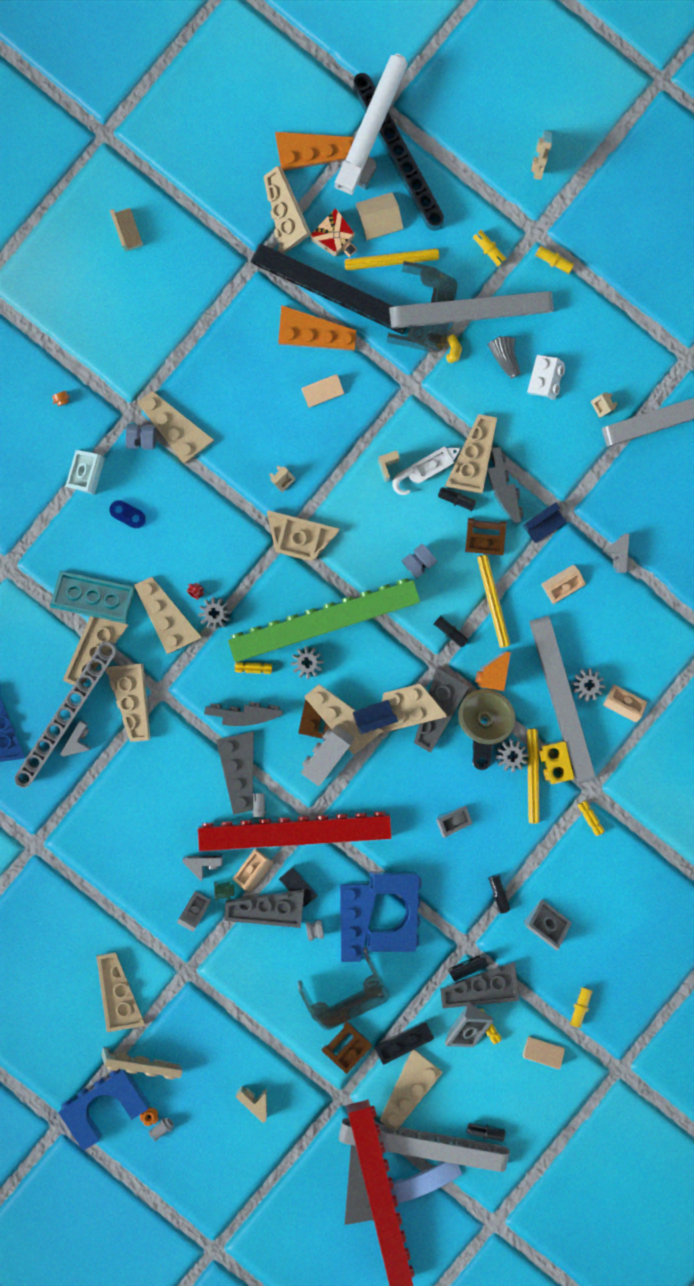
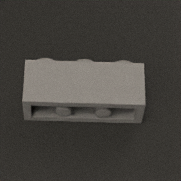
(326, 754)

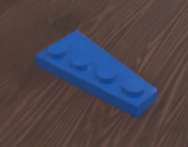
(9, 744)
(356, 912)

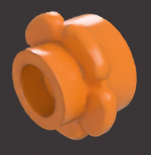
(61, 398)
(149, 1121)

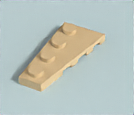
(130, 692)
(118, 1001)

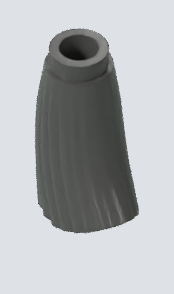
(504, 353)

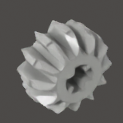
(218, 607)
(302, 667)
(584, 679)
(507, 751)

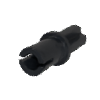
(456, 498)
(451, 631)
(499, 893)
(486, 1131)

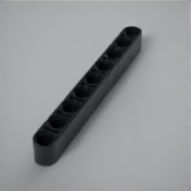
(400, 161)
(324, 286)

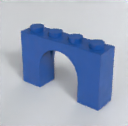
(404, 935)
(76, 1111)

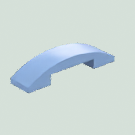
(425, 1181)

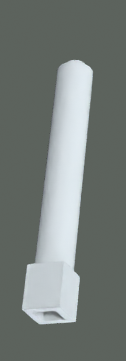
(371, 124)

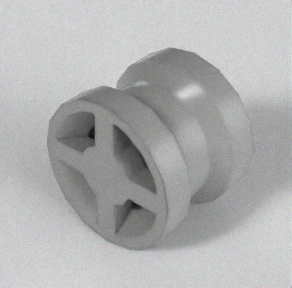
(314, 930)

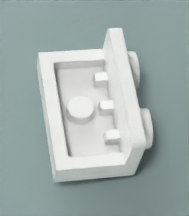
(546, 377)

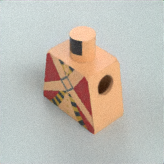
(334, 235)

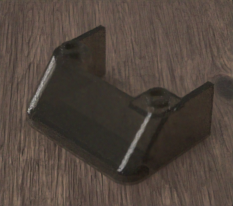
(428, 337)
(373, 995)

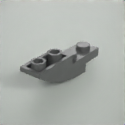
(505, 494)
(252, 714)

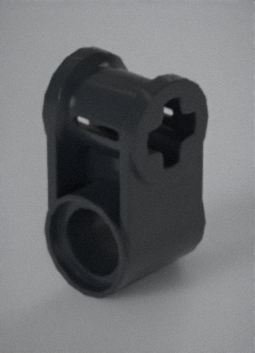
(482, 750)

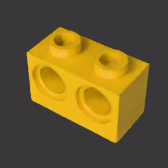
(562, 760)

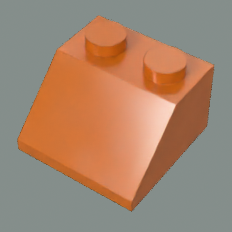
(494, 672)

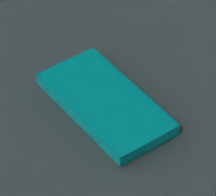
(92, 597)

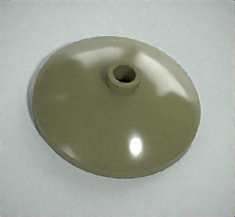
(493, 709)

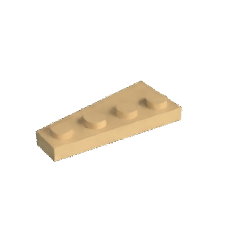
(288, 218)
(177, 430)
(473, 460)
(167, 619)
(94, 634)
(338, 712)
(140, 1064)
(413, 1083)

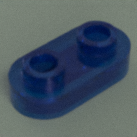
(127, 514)

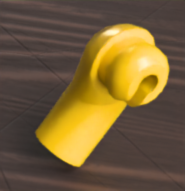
(456, 349)

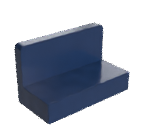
(544, 523)
(374, 717)

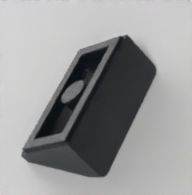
(294, 881)
(468, 967)

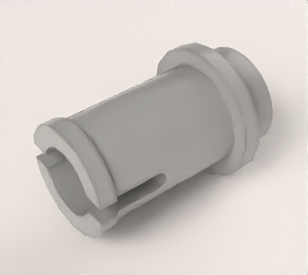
(259, 805)
(164, 1126)

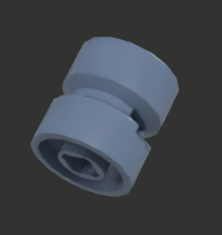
(140, 436)
(419, 561)

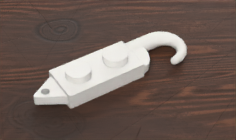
(426, 467)

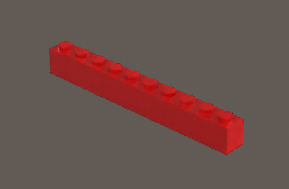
(294, 832)
(379, 1193)

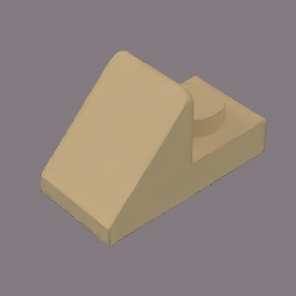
(256, 1106)

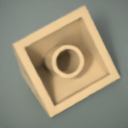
(379, 216)

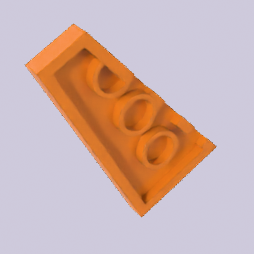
(309, 150)
(310, 331)

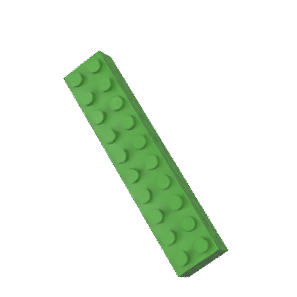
(323, 621)

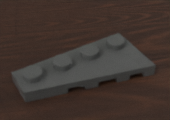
(448, 695)
(237, 763)
(269, 909)
(484, 988)
(357, 1200)

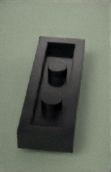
(404, 1042)

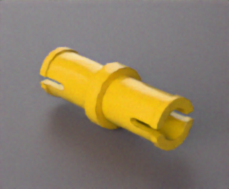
(489, 248)
(554, 259)
(581, 1007)

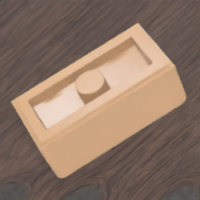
(322, 390)
(563, 584)
(625, 703)
(252, 870)
(543, 1052)

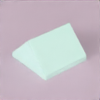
(85, 471)

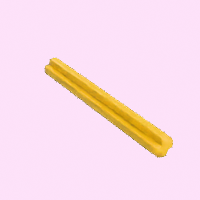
(391, 259)
(493, 601)
(533, 776)

